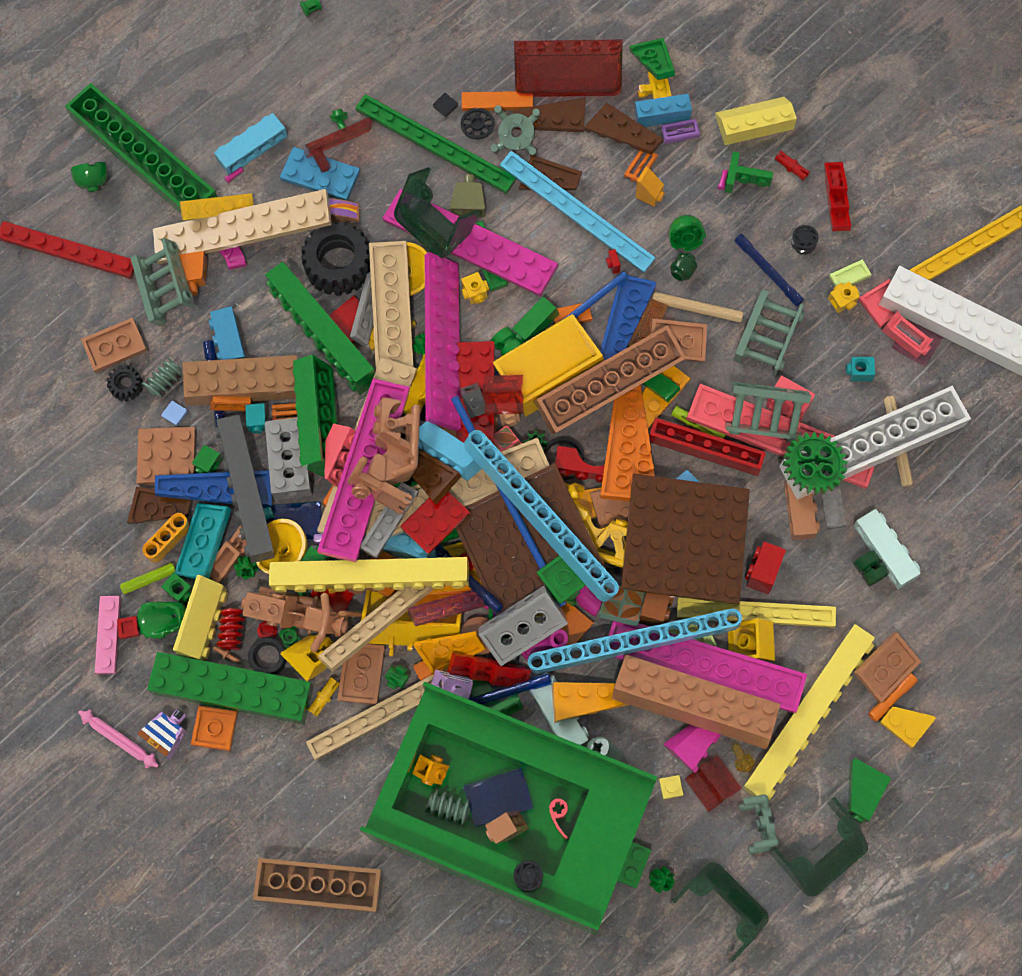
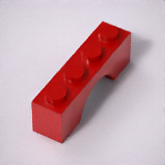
(570, 463)

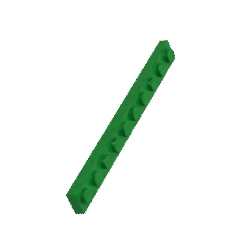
(435, 144)

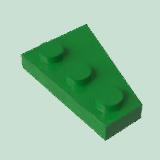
(654, 58)

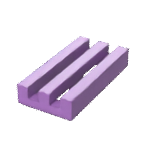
(680, 134)

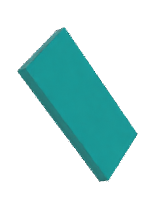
(202, 541)

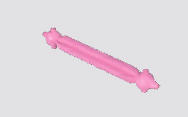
(118, 738)

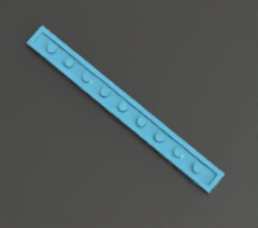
(577, 212)

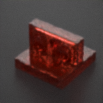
(503, 394)
(712, 783)

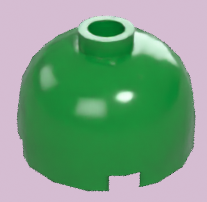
(90, 176)
(686, 233)

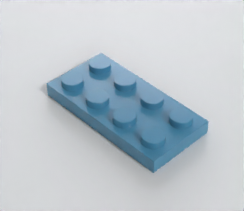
(306, 174)

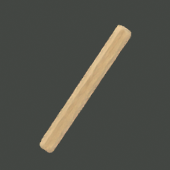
(699, 307)
(902, 460)

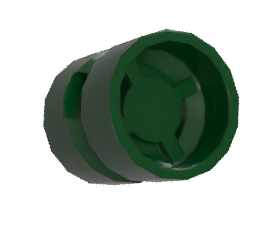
(871, 568)

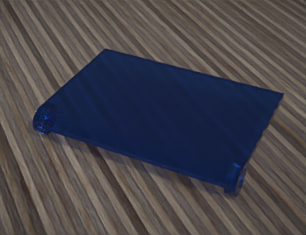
(304, 514)
(498, 795)

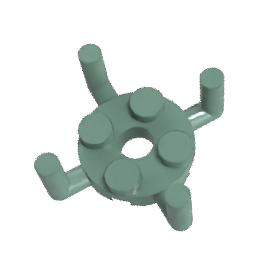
(516, 121)
(763, 823)

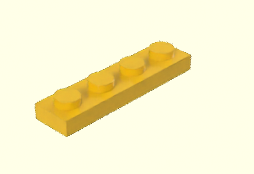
(213, 206)

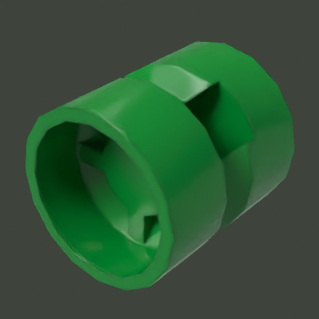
(505, 340)

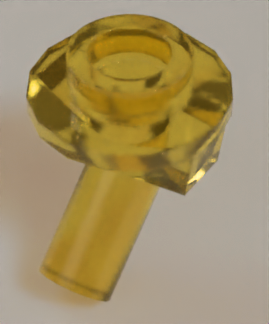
(744, 762)

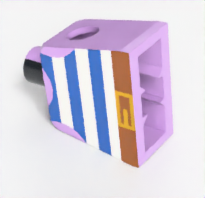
(455, 684)
(164, 732)

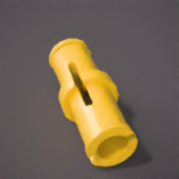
(323, 697)

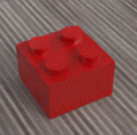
(767, 564)

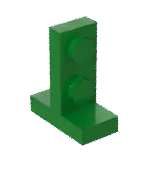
(746, 175)

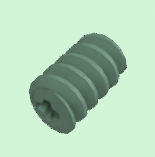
(162, 378)
(605, 747)
(448, 807)

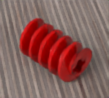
(230, 628)

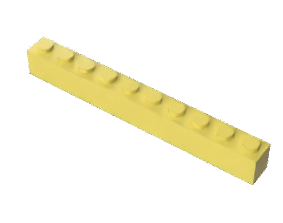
(369, 574)
(809, 712)

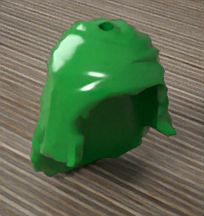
(156, 618)

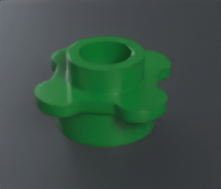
(284, 634)

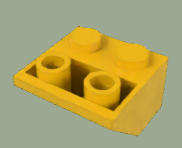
(303, 659)

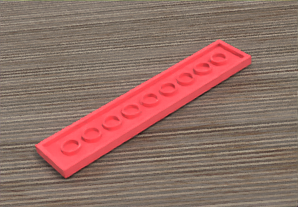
(715, 408)

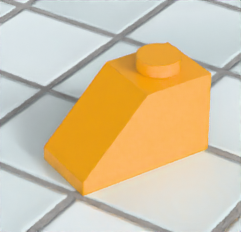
(649, 188)

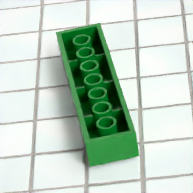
(320, 328)
(230, 688)

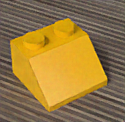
(753, 639)

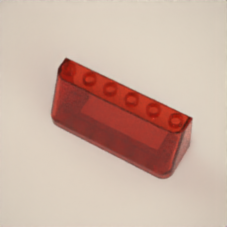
(568, 68)

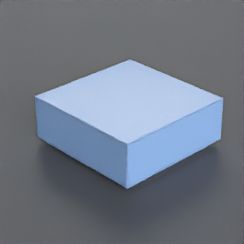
(174, 413)

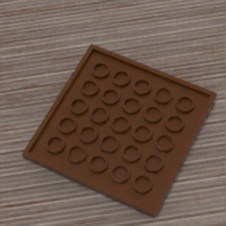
(685, 539)
(499, 548)

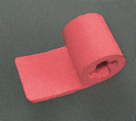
(554, 816)

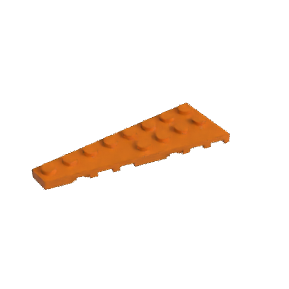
(627, 446)

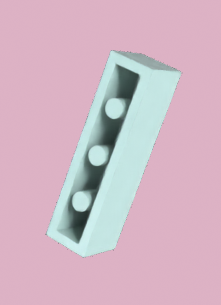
(892, 554)
(567, 729)

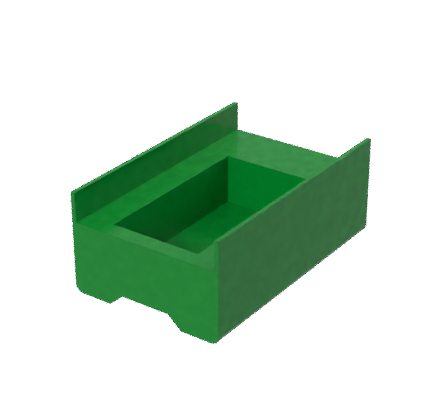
(479, 743)

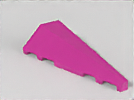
(691, 745)

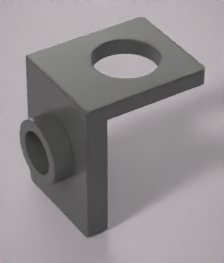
(473, 400)

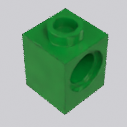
(207, 460)
(172, 584)

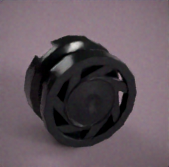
(804, 240)
(528, 876)

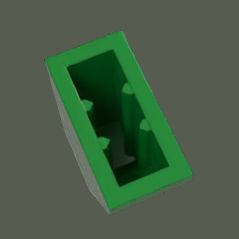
(865, 790)

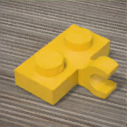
(657, 88)

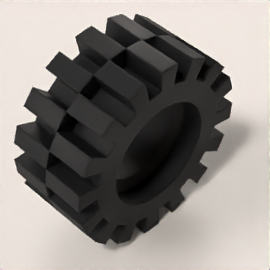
(120, 374)

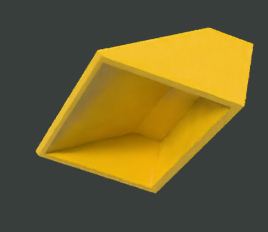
(550, 360)
(403, 630)

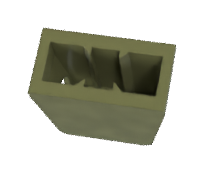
(467, 197)

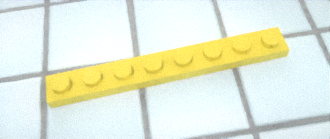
(777, 613)

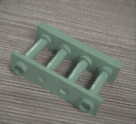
(147, 287)
(751, 335)
(760, 393)

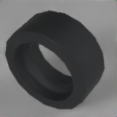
(257, 645)

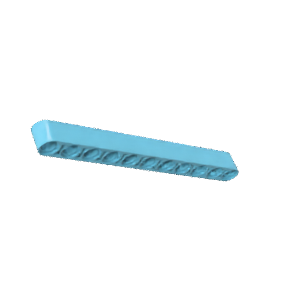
(542, 525)
(642, 634)

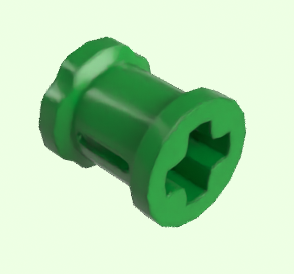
(310, 6)

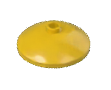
(416, 268)
(284, 535)

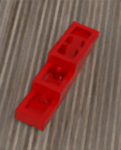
(837, 196)
(487, 670)

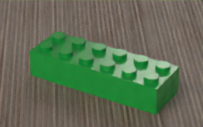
(314, 410)

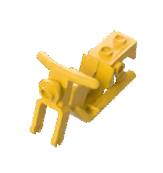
(615, 528)

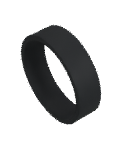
(569, 441)

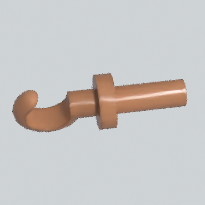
(226, 654)

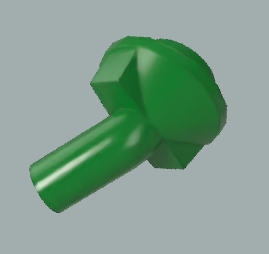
(339, 116)

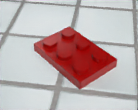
(433, 522)

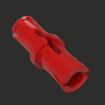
(792, 165)

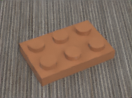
(689, 336)
(114, 345)
(608, 510)
(887, 667)
(362, 676)

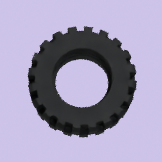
(330, 238)

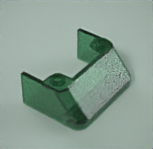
(425, 221)
(815, 878)
(753, 914)

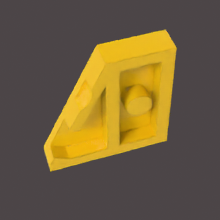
(907, 724)

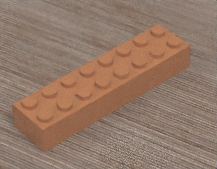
(609, 379)
(696, 701)

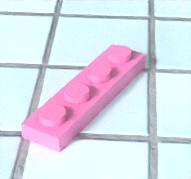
(107, 635)

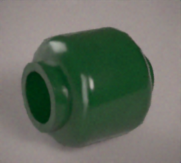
(683, 266)

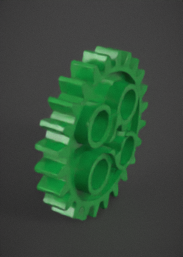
(813, 446)

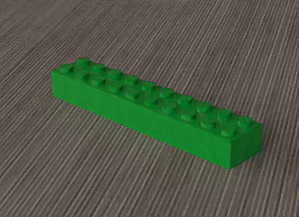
(137, 148)

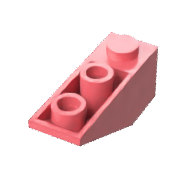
(336, 452)

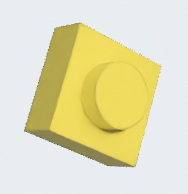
(671, 787)

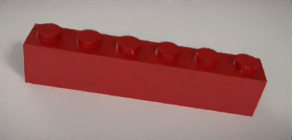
(706, 447)

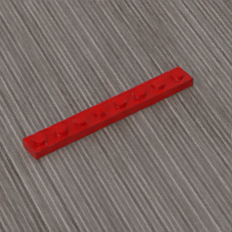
(66, 249)

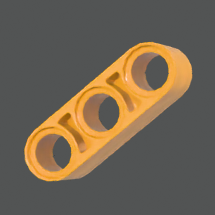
(164, 547)

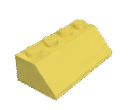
(756, 120)
(200, 619)

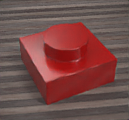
(613, 261)
(128, 627)

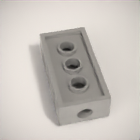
(280, 468)
(522, 638)

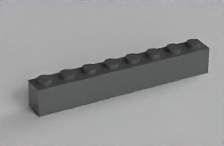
(245, 489)

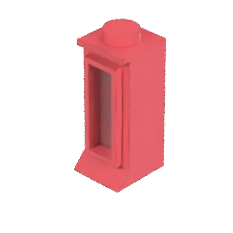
(907, 335)

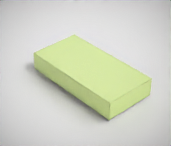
(854, 273)

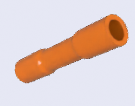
(881, 708)

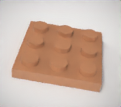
(165, 452)

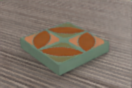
(623, 607)

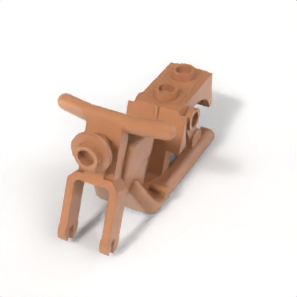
(396, 464)
(297, 611)

